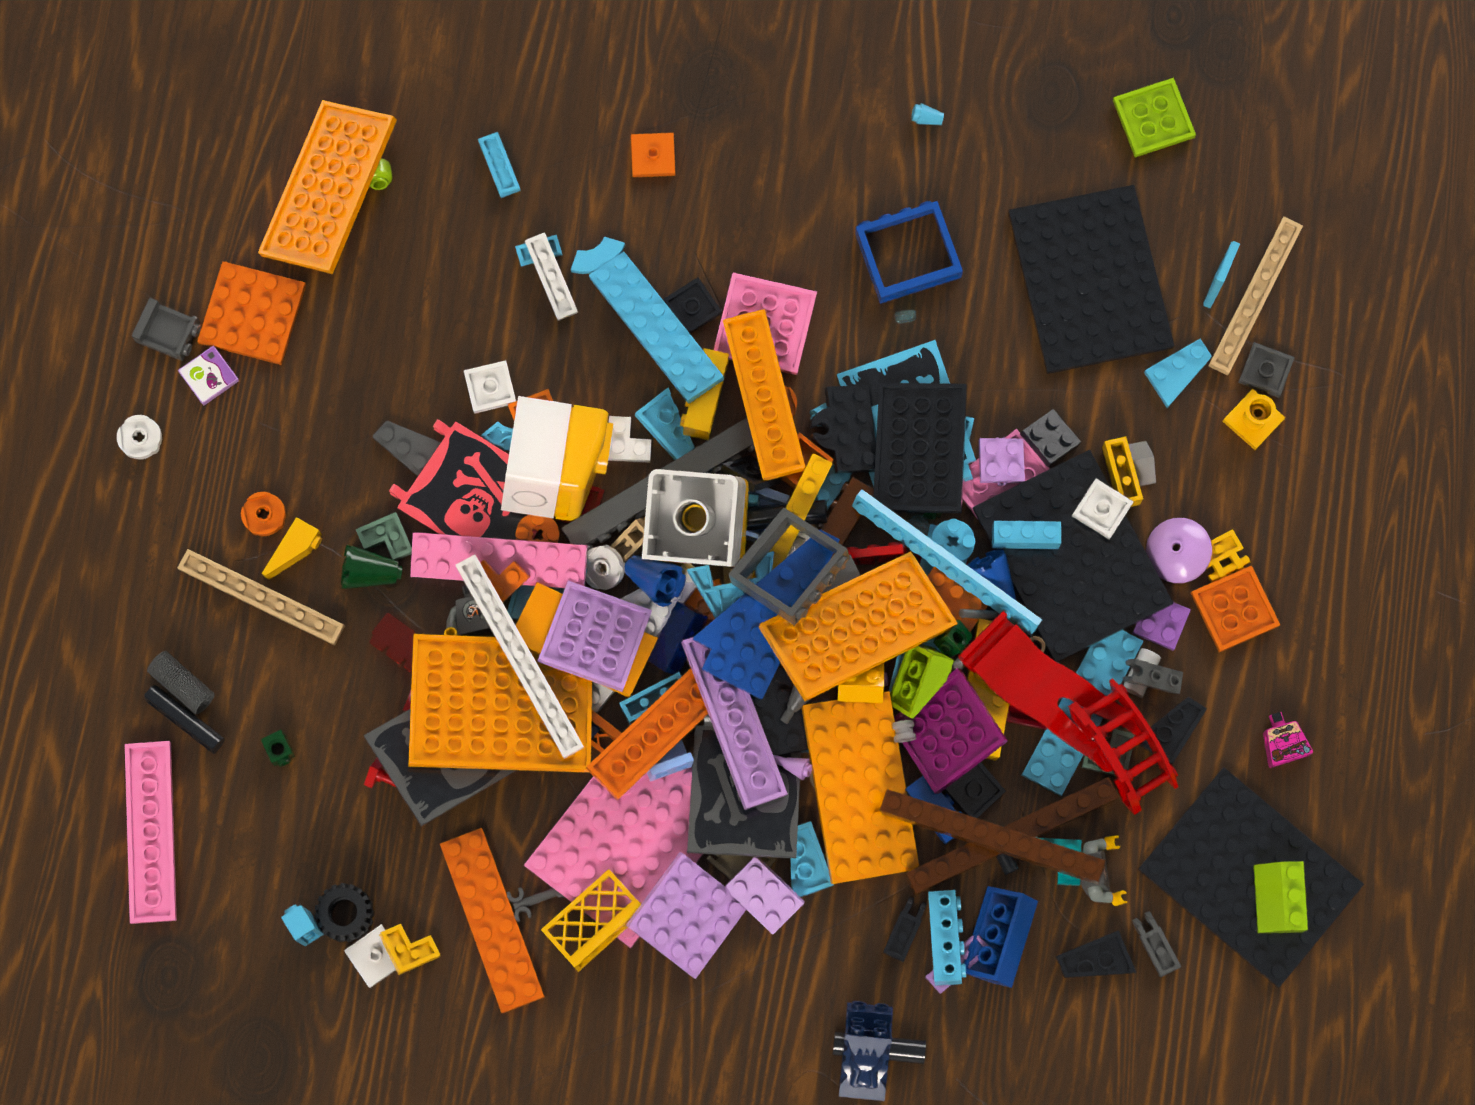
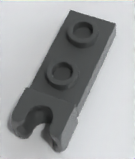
(1154, 676)

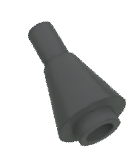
(794, 704)

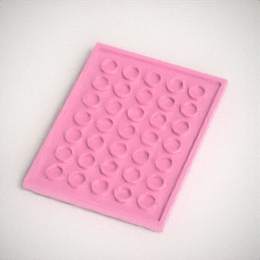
(628, 836)

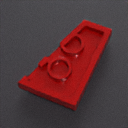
(874, 552)

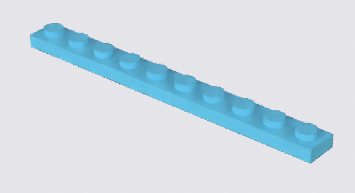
(945, 562)

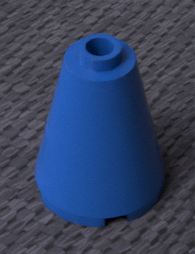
(995, 570)
(656, 578)

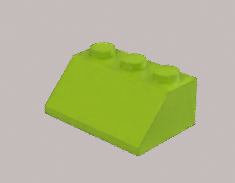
(1280, 897)

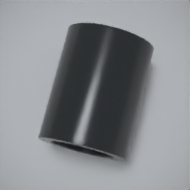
(1007, 863)

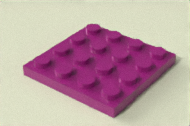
(952, 733)

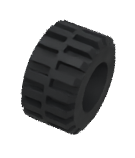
(330, 899)

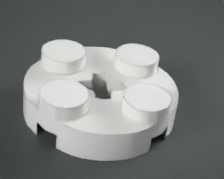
(149, 445)
(614, 563)

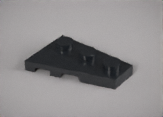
(1176, 727)
(1097, 958)

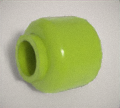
(382, 175)

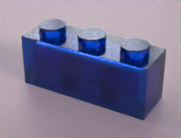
(681, 625)

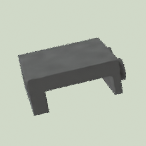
(166, 330)

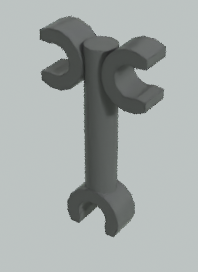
(520, 904)

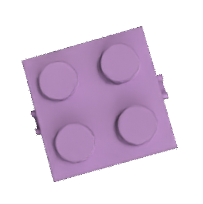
(1001, 460)

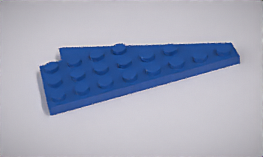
(736, 643)

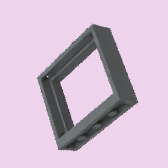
(764, 544)

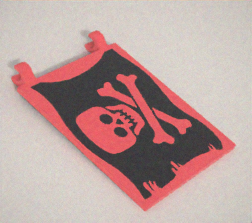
(461, 488)

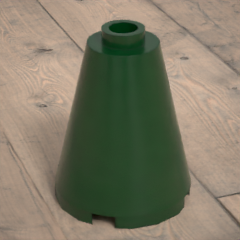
(367, 569)

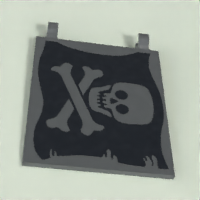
(425, 789)
(717, 814)

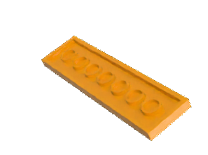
(764, 395)

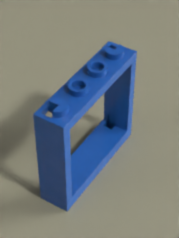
(919, 283)

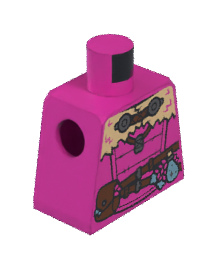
(1284, 741)

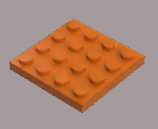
(251, 313)

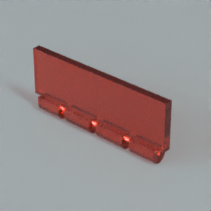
(398, 637)

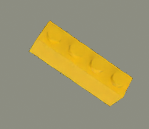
(702, 410)

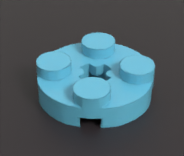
(955, 529)

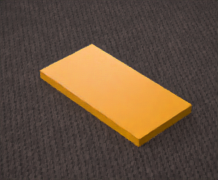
(537, 620)

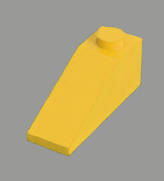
(296, 545)

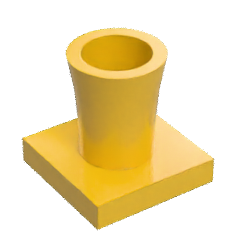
(1247, 425)

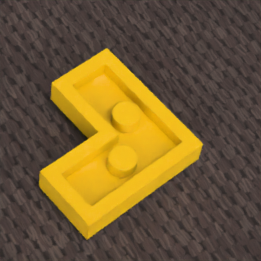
(407, 955)

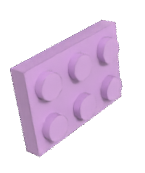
(764, 894)

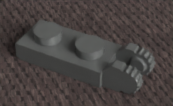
(1157, 946)

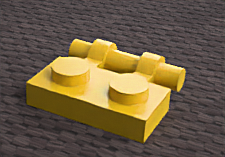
(1222, 548)

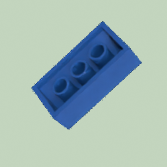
(1004, 927)

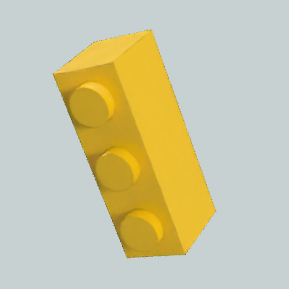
(1122, 469)

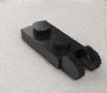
(904, 932)

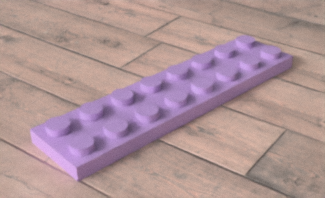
(738, 733)

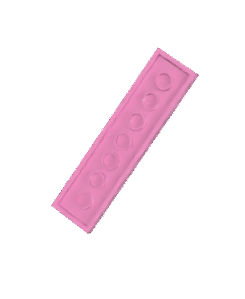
(544, 562)
(150, 832)

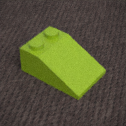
(919, 678)

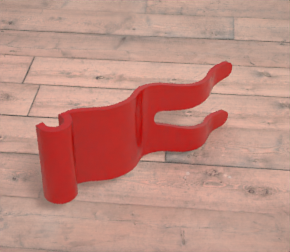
(1035, 683)

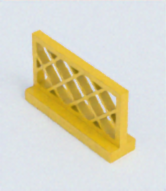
(602, 937)

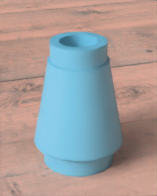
(926, 115)

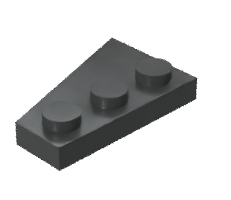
(406, 445)

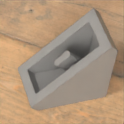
(1143, 462)

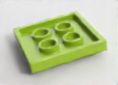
(1154, 117)

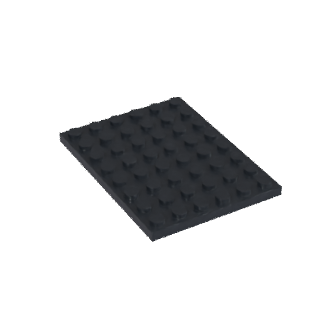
(1090, 279)
(1090, 582)
(1210, 873)

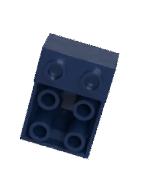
(866, 1051)

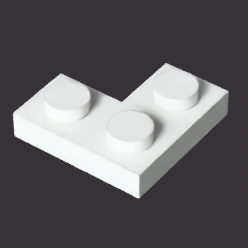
(626, 448)

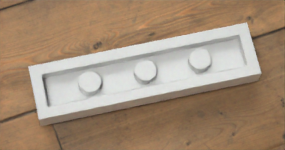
(551, 276)

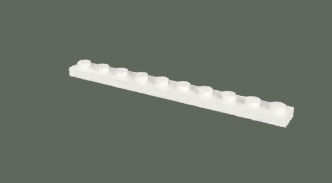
(519, 656)

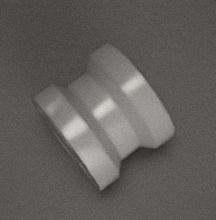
(903, 731)

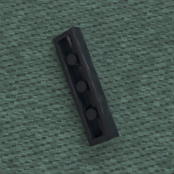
(761, 516)
(184, 719)
(901, 1049)

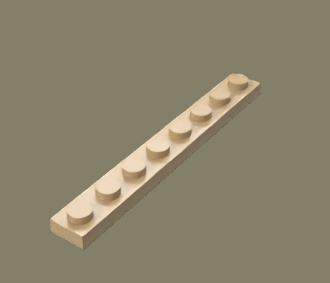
(1255, 295)
(261, 597)

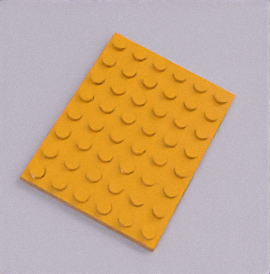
(478, 715)

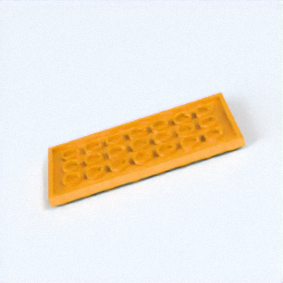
(327, 186)
(859, 626)
(851, 771)

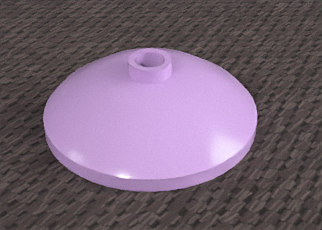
(1189, 560)

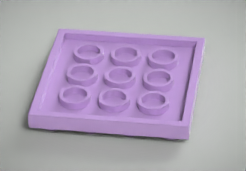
(594, 636)
(686, 915)

